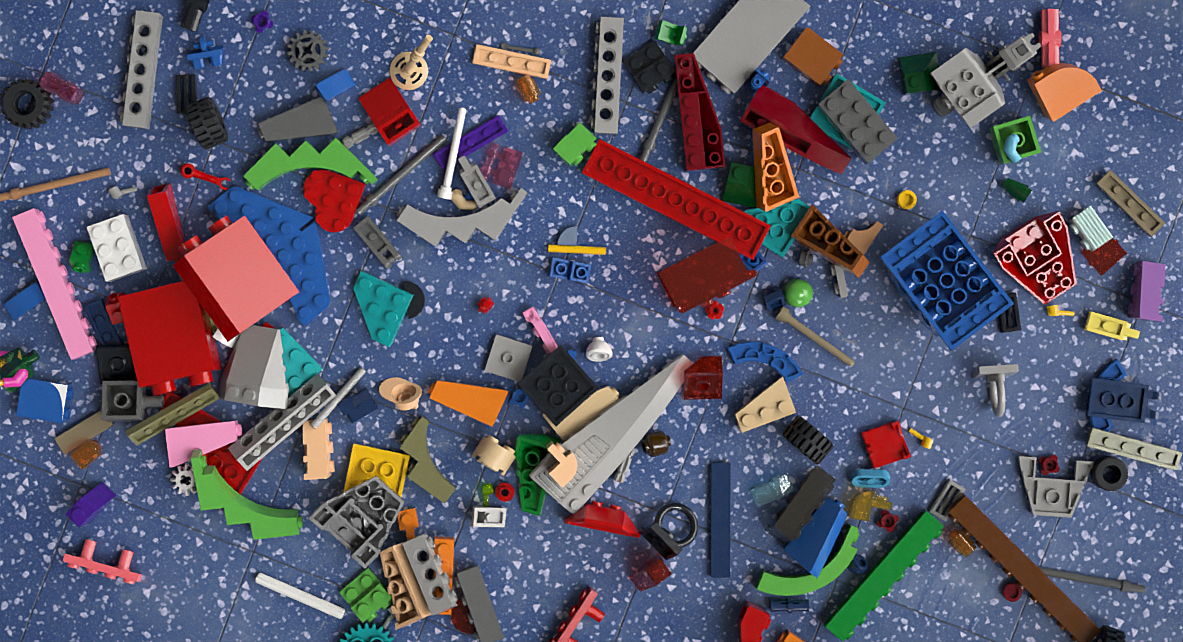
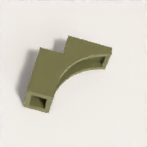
(425, 472)

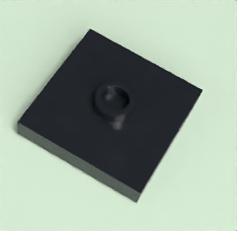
(115, 363)

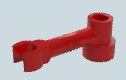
(201, 175)

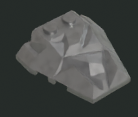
(360, 518)

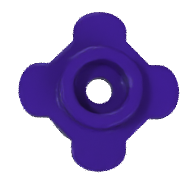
(261, 16)

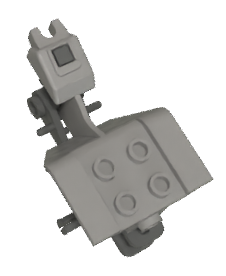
(970, 84)

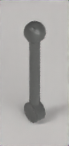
(536, 51)

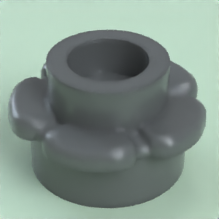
(806, 258)

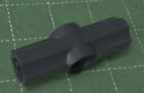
(193, 14)

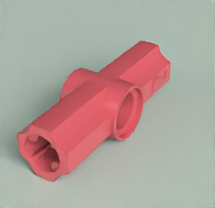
(1049, 37)

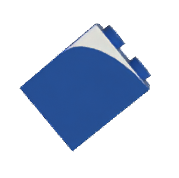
(45, 400)

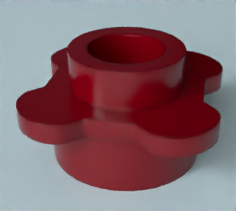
(1054, 464)
(892, 521)

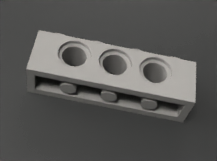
(428, 586)

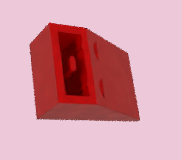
(389, 112)
(752, 622)

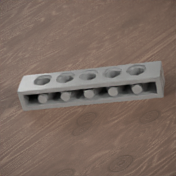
(615, 27)
(147, 79)
(282, 422)

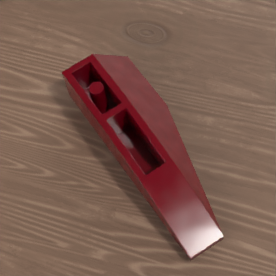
(698, 118)
(796, 128)

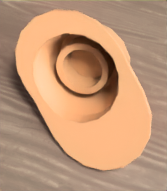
(401, 392)

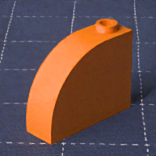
(1062, 89)

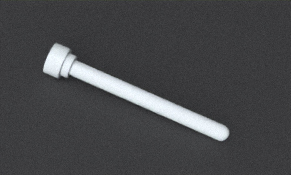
(445, 190)

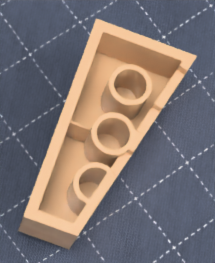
(403, 586)

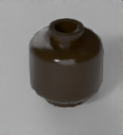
(655, 443)

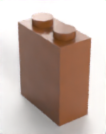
(813, 57)

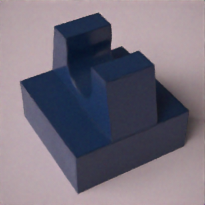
(774, 300)

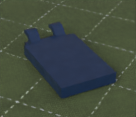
(1120, 400)

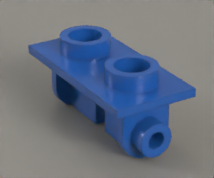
(759, 79)

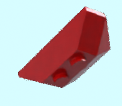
(603, 518)

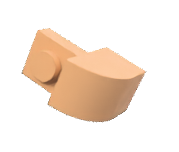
(566, 465)

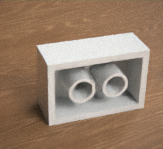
(116, 248)

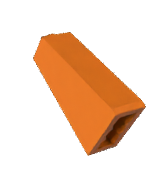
(472, 400)

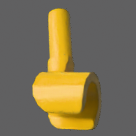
(1054, 311)
(926, 441)

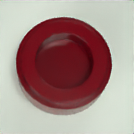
(1011, 592)

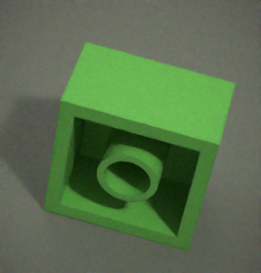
(1027, 144)

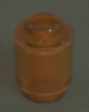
(528, 89)
(961, 542)

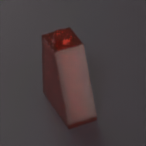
(651, 573)

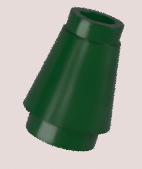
(1017, 190)

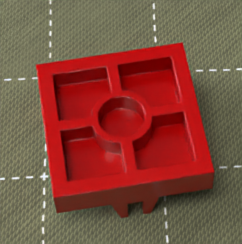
(885, 444)

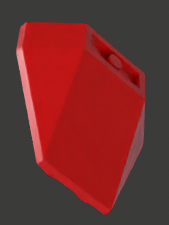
(1039, 256)

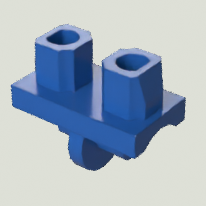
(196, 56)

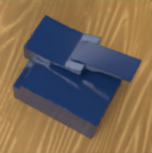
(358, 405)

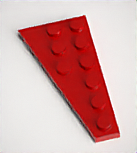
(222, 458)

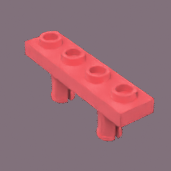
(85, 560)

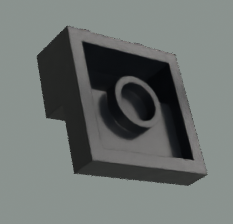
(650, 67)

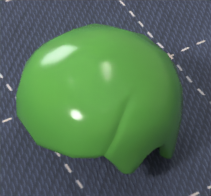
(797, 292)

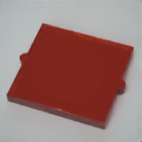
(1105, 256)

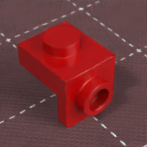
(113, 308)

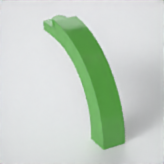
(806, 582)

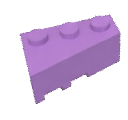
(1147, 291)

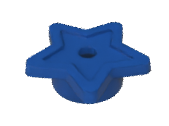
(520, 401)

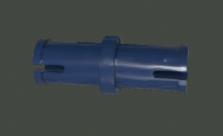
(789, 605)

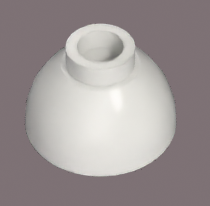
(598, 350)

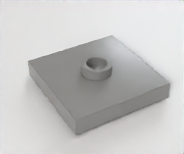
(508, 358)

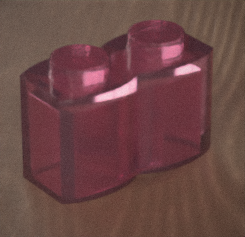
(59, 86)

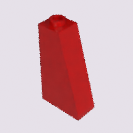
(167, 220)

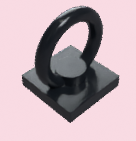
(662, 539)

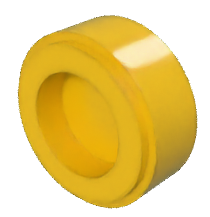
(906, 199)

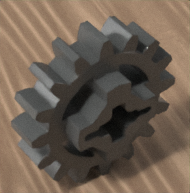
(303, 57)

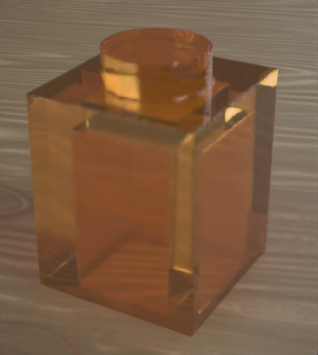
(87, 453)

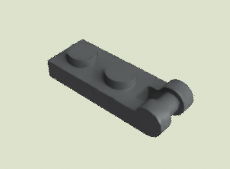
(377, 241)

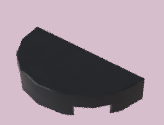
(418, 300)

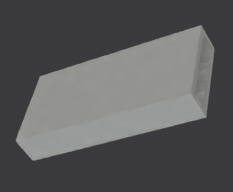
(746, 39)

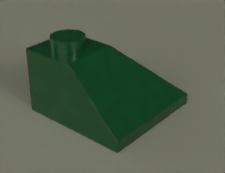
(916, 73)
(740, 185)

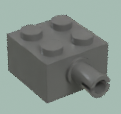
(126, 401)

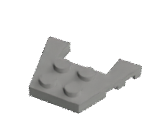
(1053, 495)

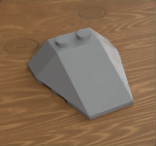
(256, 370)

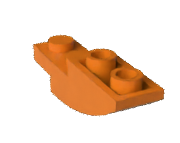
(445, 549)

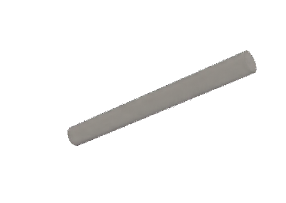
(339, 396)

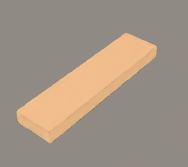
(511, 61)

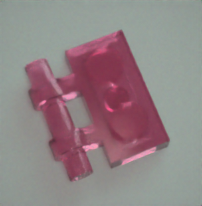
(507, 166)

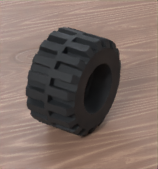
(11, 100)
(207, 123)
(808, 440)

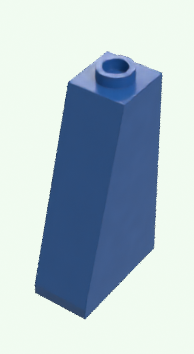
(818, 537)

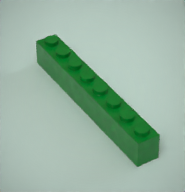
(883, 575)

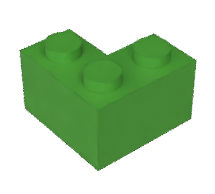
(575, 144)

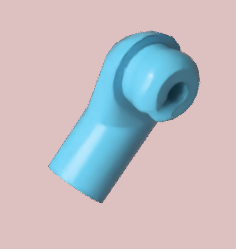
(1010, 148)

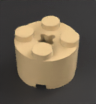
(494, 455)

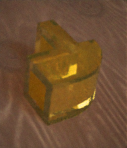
(863, 502)

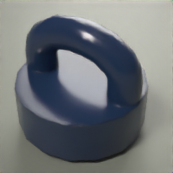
(858, 564)

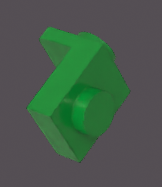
(670, 33)
(81, 257)

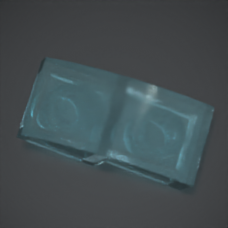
(772, 490)

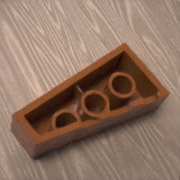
(824, 239)

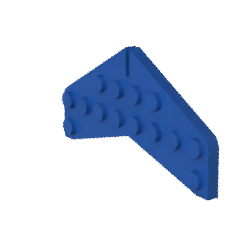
(294, 249)

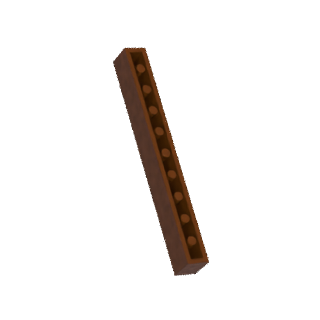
(1027, 573)

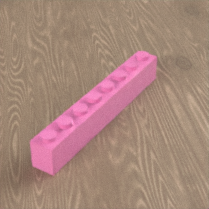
(54, 283)

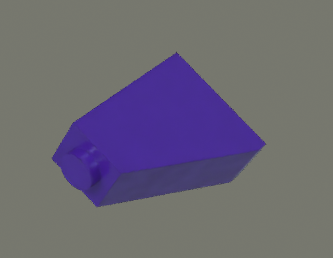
(90, 505)

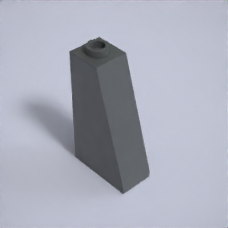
(302, 122)

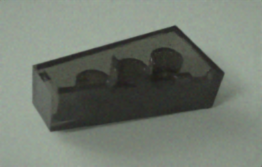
(801, 505)

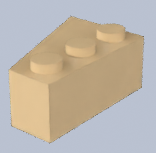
(767, 406)

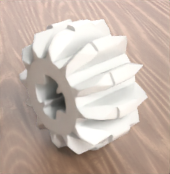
(186, 487)

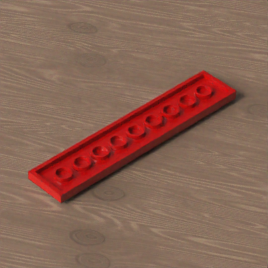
(675, 198)

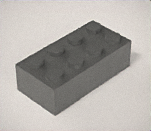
(857, 122)

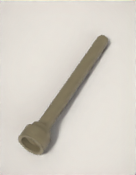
(785, 316)

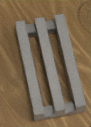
(940, 497)

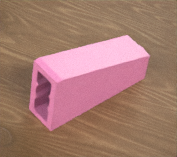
(207, 437)

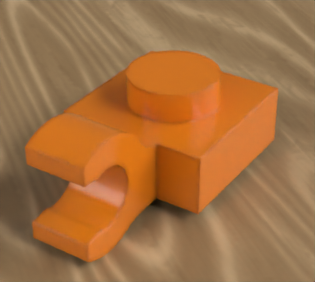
(408, 521)

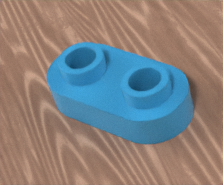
(870, 478)

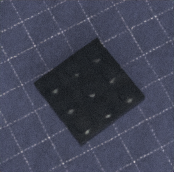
(558, 385)

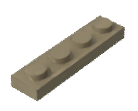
(1130, 203)

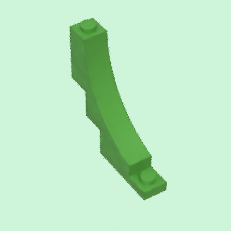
(333, 157)
(217, 493)

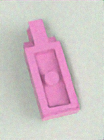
(541, 330)

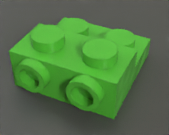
(366, 595)

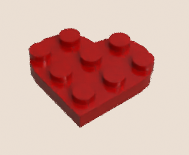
(334, 198)

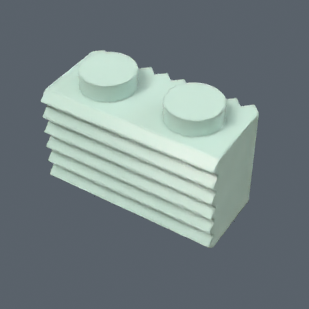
(1090, 229)

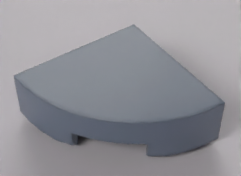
(568, 237)

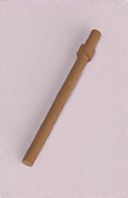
(17, 193)

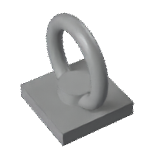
(996, 377)

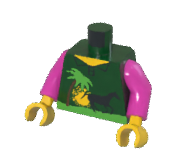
(16, 368)

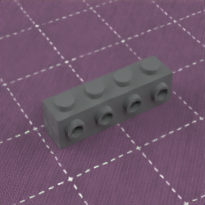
(479, 604)

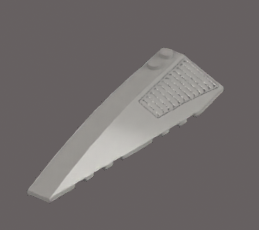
(611, 437)

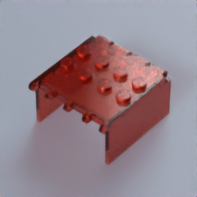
(705, 276)

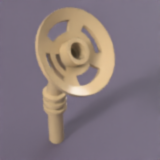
(410, 68)

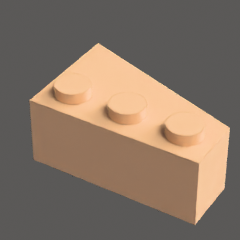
(318, 450)

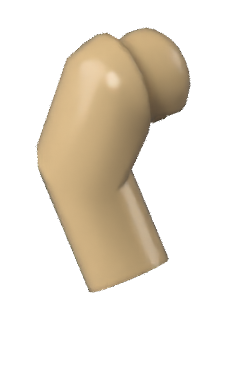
(460, 201)

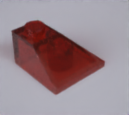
(704, 379)

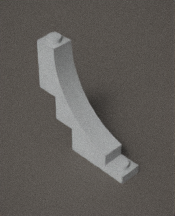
(490, 221)

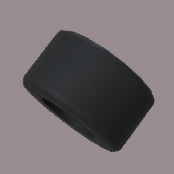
(1121, 473)

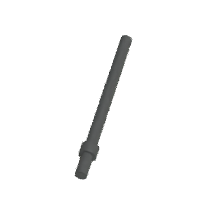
(649, 144)
(373, 199)
(1123, 585)

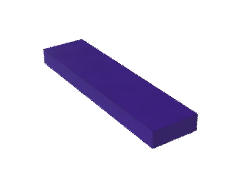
(473, 140)

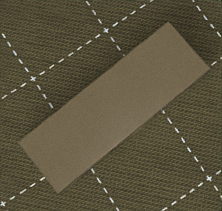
(82, 432)

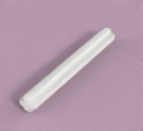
(300, 595)

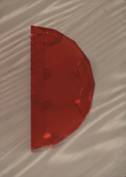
(460, 618)

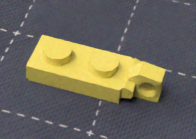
(1109, 327)

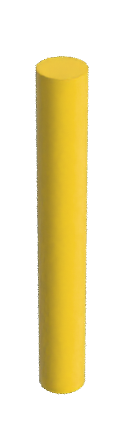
(577, 249)

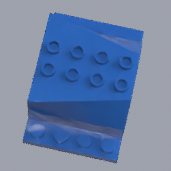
(945, 281)

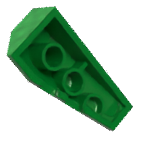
(529, 453)

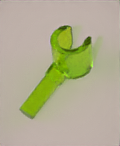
(487, 489)

